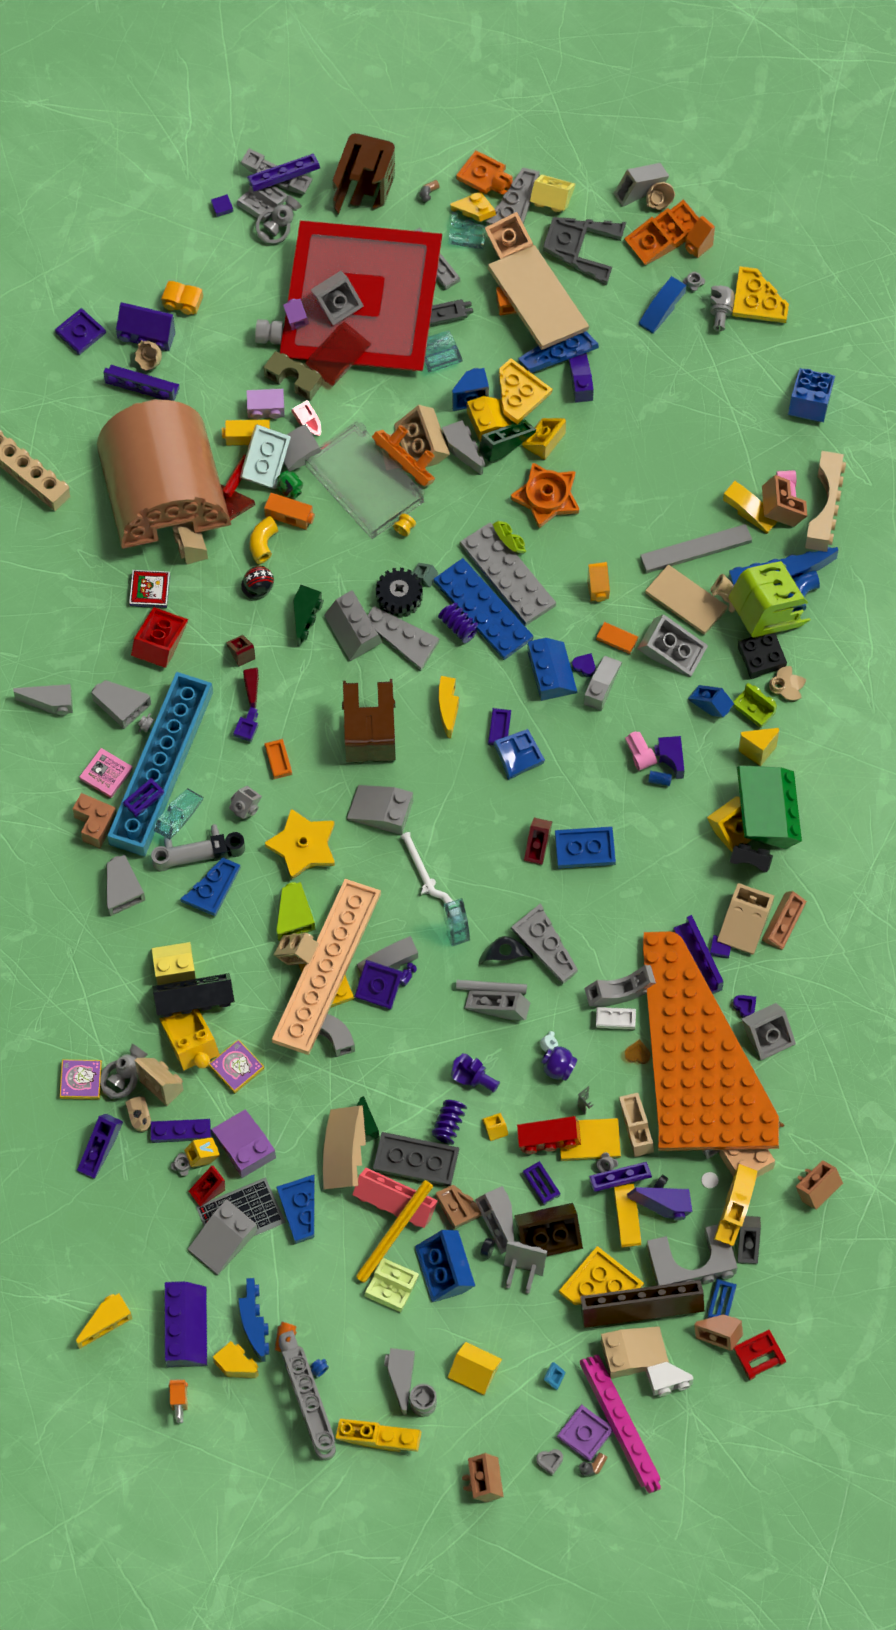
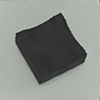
(762, 654)
(759, 858)

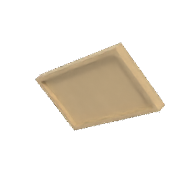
(538, 297)

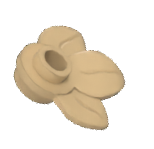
(790, 684)

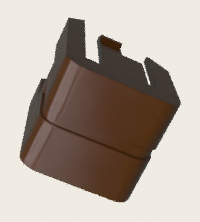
(368, 162)
(369, 729)

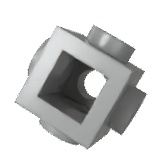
(245, 802)

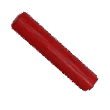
(234, 480)

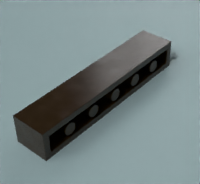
(642, 1303)

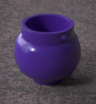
(558, 1063)

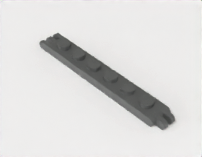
(450, 311)

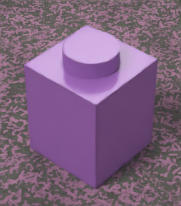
(296, 313)

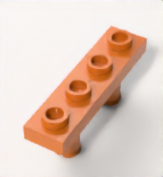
(397, 453)

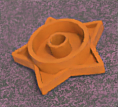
(547, 494)

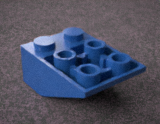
(811, 395)

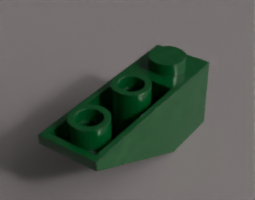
(306, 604)

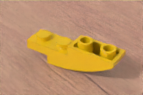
(736, 1205)
(378, 1436)

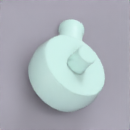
(548, 1041)

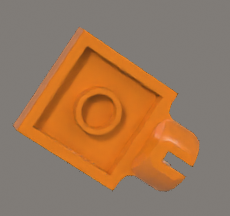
(485, 174)

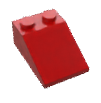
(159, 637)

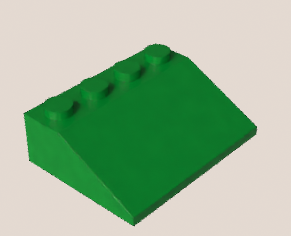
(769, 805)

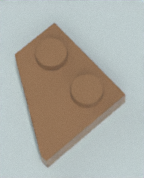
(457, 1206)

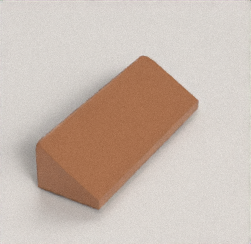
(784, 920)

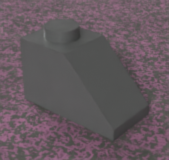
(749, 1240)

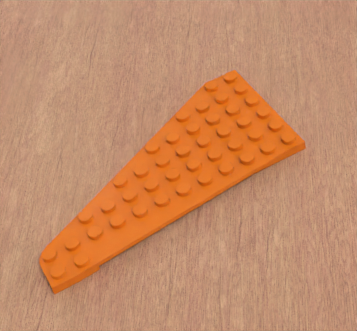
(701, 1074)

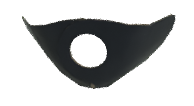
(492, 951)

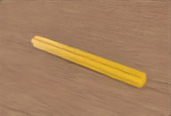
(394, 1231)

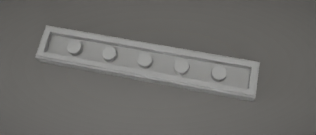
(696, 548)

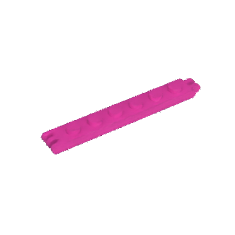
(621, 1423)

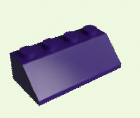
(185, 1324)

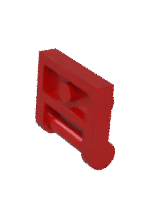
(756, 1348)

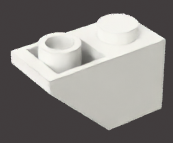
(667, 1377)

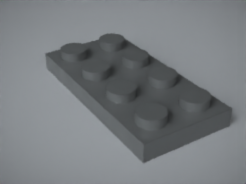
(416, 1159)

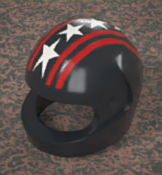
(258, 580)

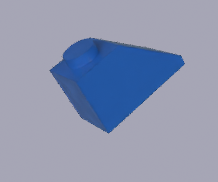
(712, 700)

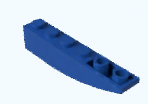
(795, 564)

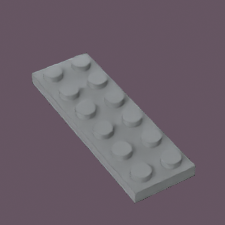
(508, 574)

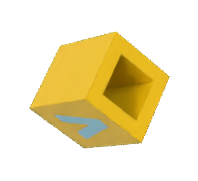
(201, 1152)

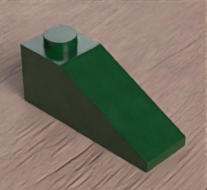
(502, 441)

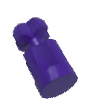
(407, 975)

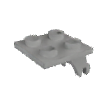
(526, 1258)

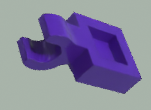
(247, 727)

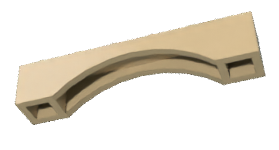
(829, 473)

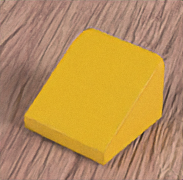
(495, 1126)

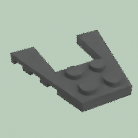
(566, 239)

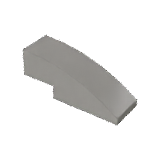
(394, 954)

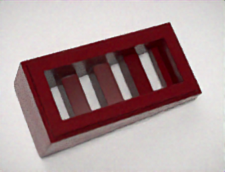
(251, 679)

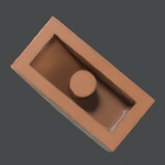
(720, 1331)

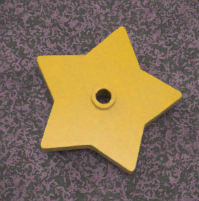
(298, 855)

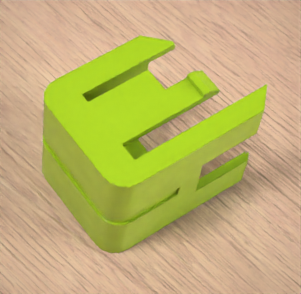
(765, 605)

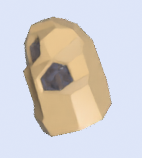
(138, 1113)

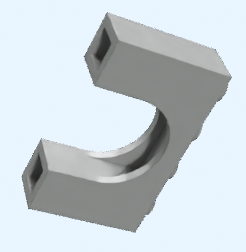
(667, 1271)

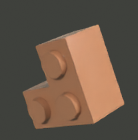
(779, 503)
(97, 817)

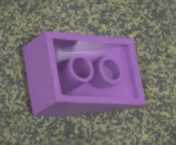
(244, 1143)

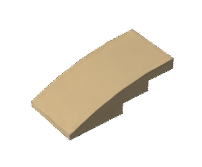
(343, 1147)

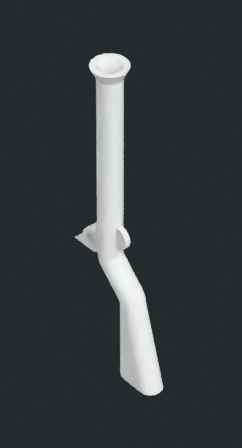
(429, 884)

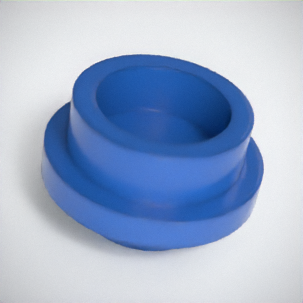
(319, 1367)

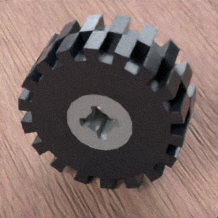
(399, 601)

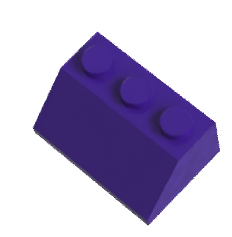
(145, 324)

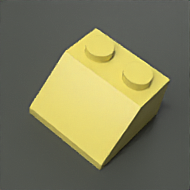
(552, 193)
(173, 963)

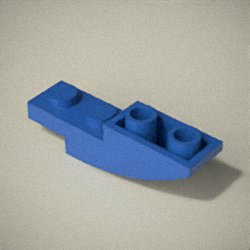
(254, 1326)

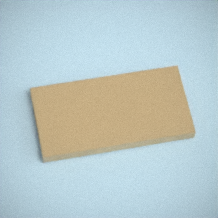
(686, 599)

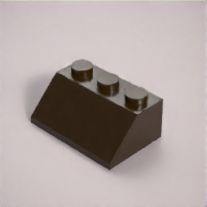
(550, 1229)

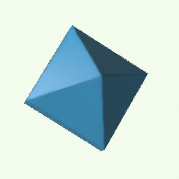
(554, 1375)

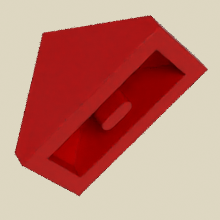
(208, 1186)

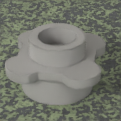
(694, 276)
(145, 723)
(182, 1158)
(602, 1166)

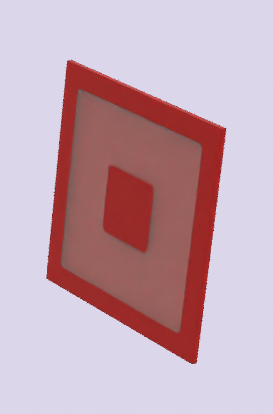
(392, 277)

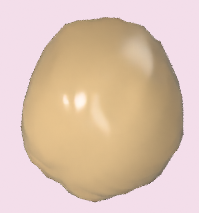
(660, 195)
(148, 355)

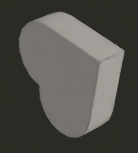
(550, 1460)

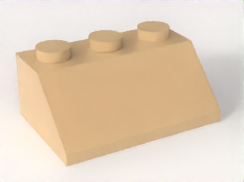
(423, 434)

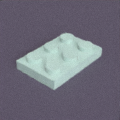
(265, 456)

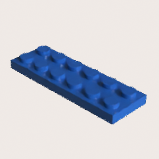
(477, 599)

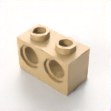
(296, 949)

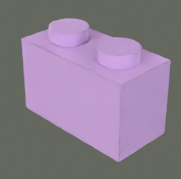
(265, 403)

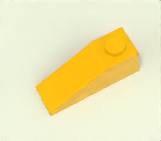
(108, 1316)

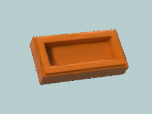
(617, 638)
(278, 759)

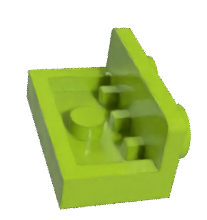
(755, 705)

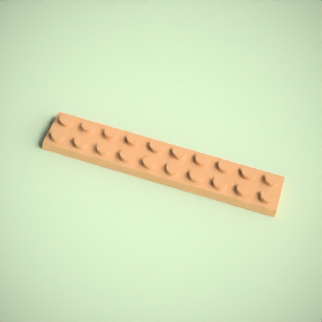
(327, 967)

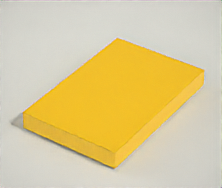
(596, 1138)

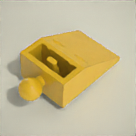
(190, 1039)

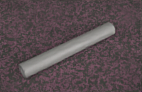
(490, 986)

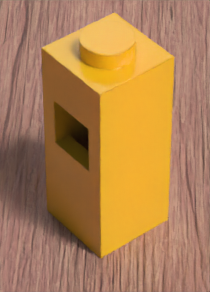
(240, 431)

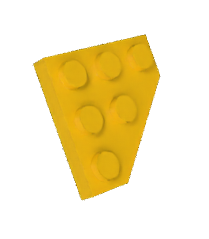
(758, 298)
(520, 391)
(598, 1275)

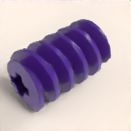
(458, 622)
(447, 1121)

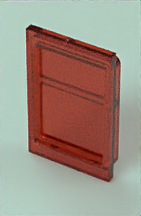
(338, 353)

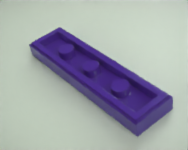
(283, 172)

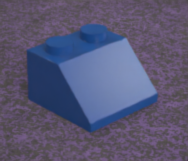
(470, 387)

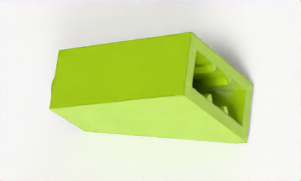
(294, 912)

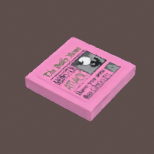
(106, 773)

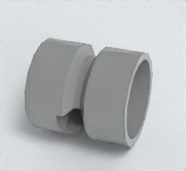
(267, 331)
(423, 1400)

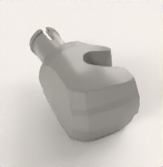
(722, 302)

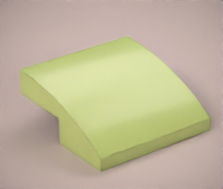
(391, 1285)

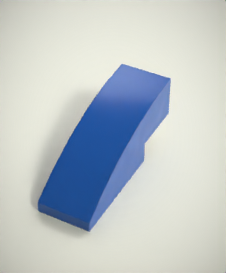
(663, 304)

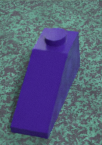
(581, 378)
(99, 1144)
(664, 1201)

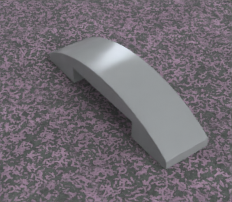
(255, 163)

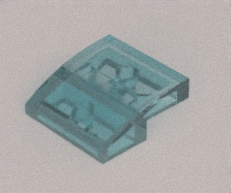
(441, 352)

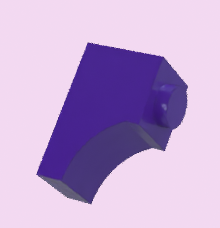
(670, 752)

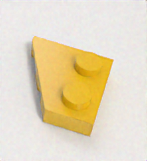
(474, 206)

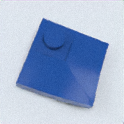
(518, 753)

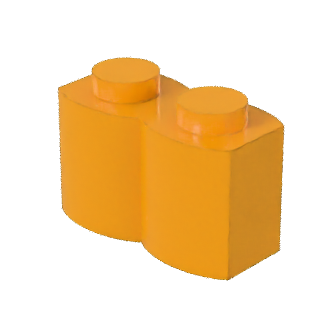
(182, 297)

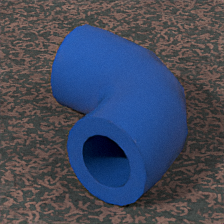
(806, 583)

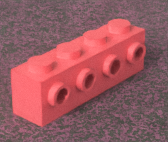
(392, 1196)

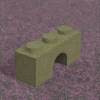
(281, 367)

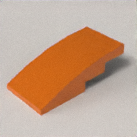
(662, 233)

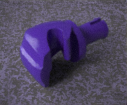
(472, 1073)

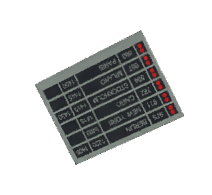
(254, 1201)

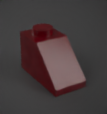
(538, 840)

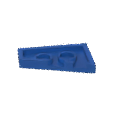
(213, 888)
(299, 1206)

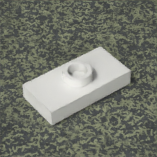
(615, 1018)

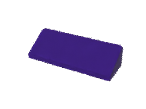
(620, 1176)

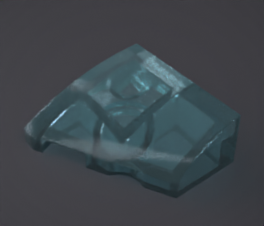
(466, 233)

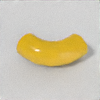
(259, 539)

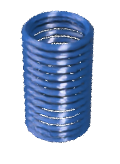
(660, 777)

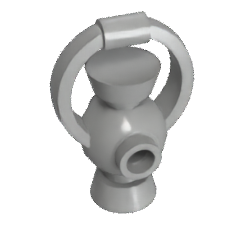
(272, 226)
(125, 1069)

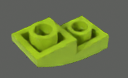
(511, 540)

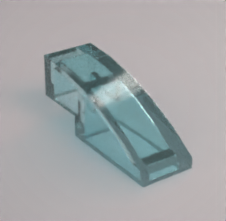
(178, 813)
(456, 922)

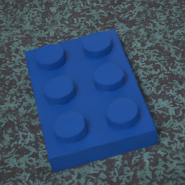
(585, 847)

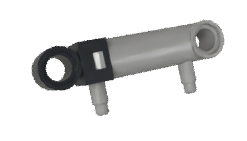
(214, 848)

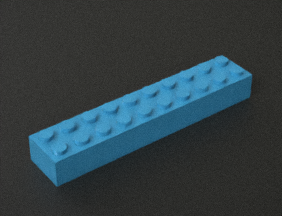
(162, 760)

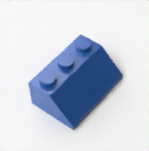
(551, 668)
(445, 1265)

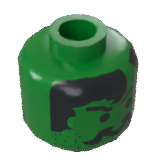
(289, 484)

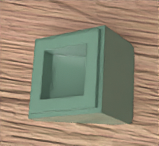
(426, 573)

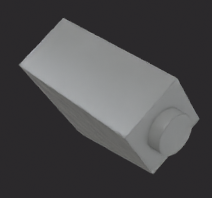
(638, 181)
(120, 702)
(122, 886)

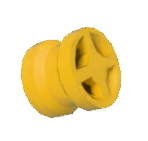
(404, 524)

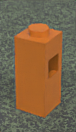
(289, 511)

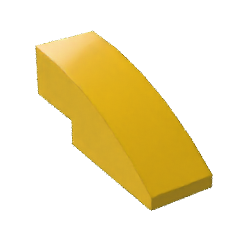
(748, 506)
(448, 704)
(627, 1216)

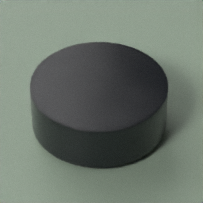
(661, 1182)
(487, 1248)

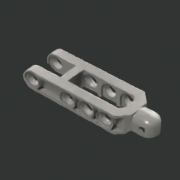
(316, 1417)

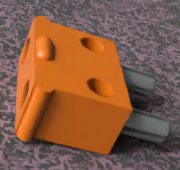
(178, 1398)

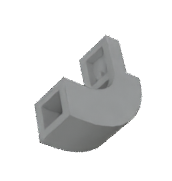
(620, 990)
(338, 1035)

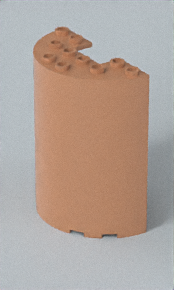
(160, 471)

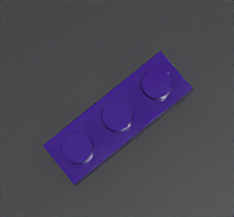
(180, 1130)

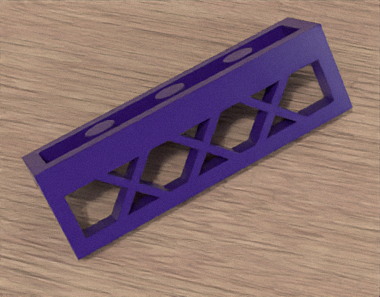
(140, 383)
(700, 953)

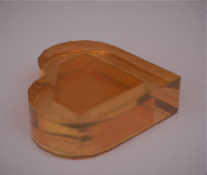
(637, 1052)

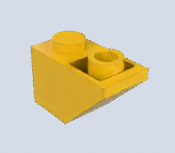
(234, 1363)

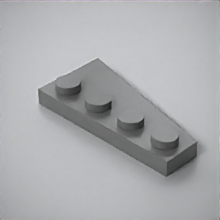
(409, 640)

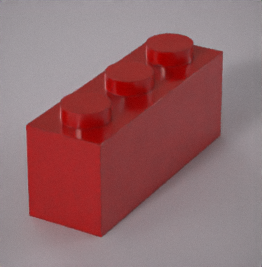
(549, 1135)

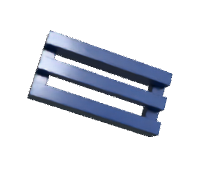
(726, 1285)

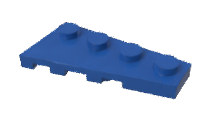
(538, 359)

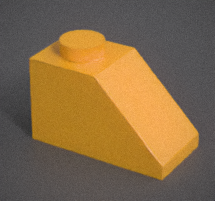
(598, 581)

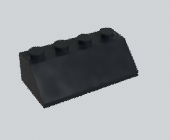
(193, 994)

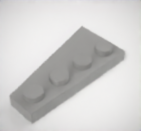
(517, 197)
(540, 937)

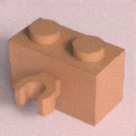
(818, 1184)
(484, 1478)

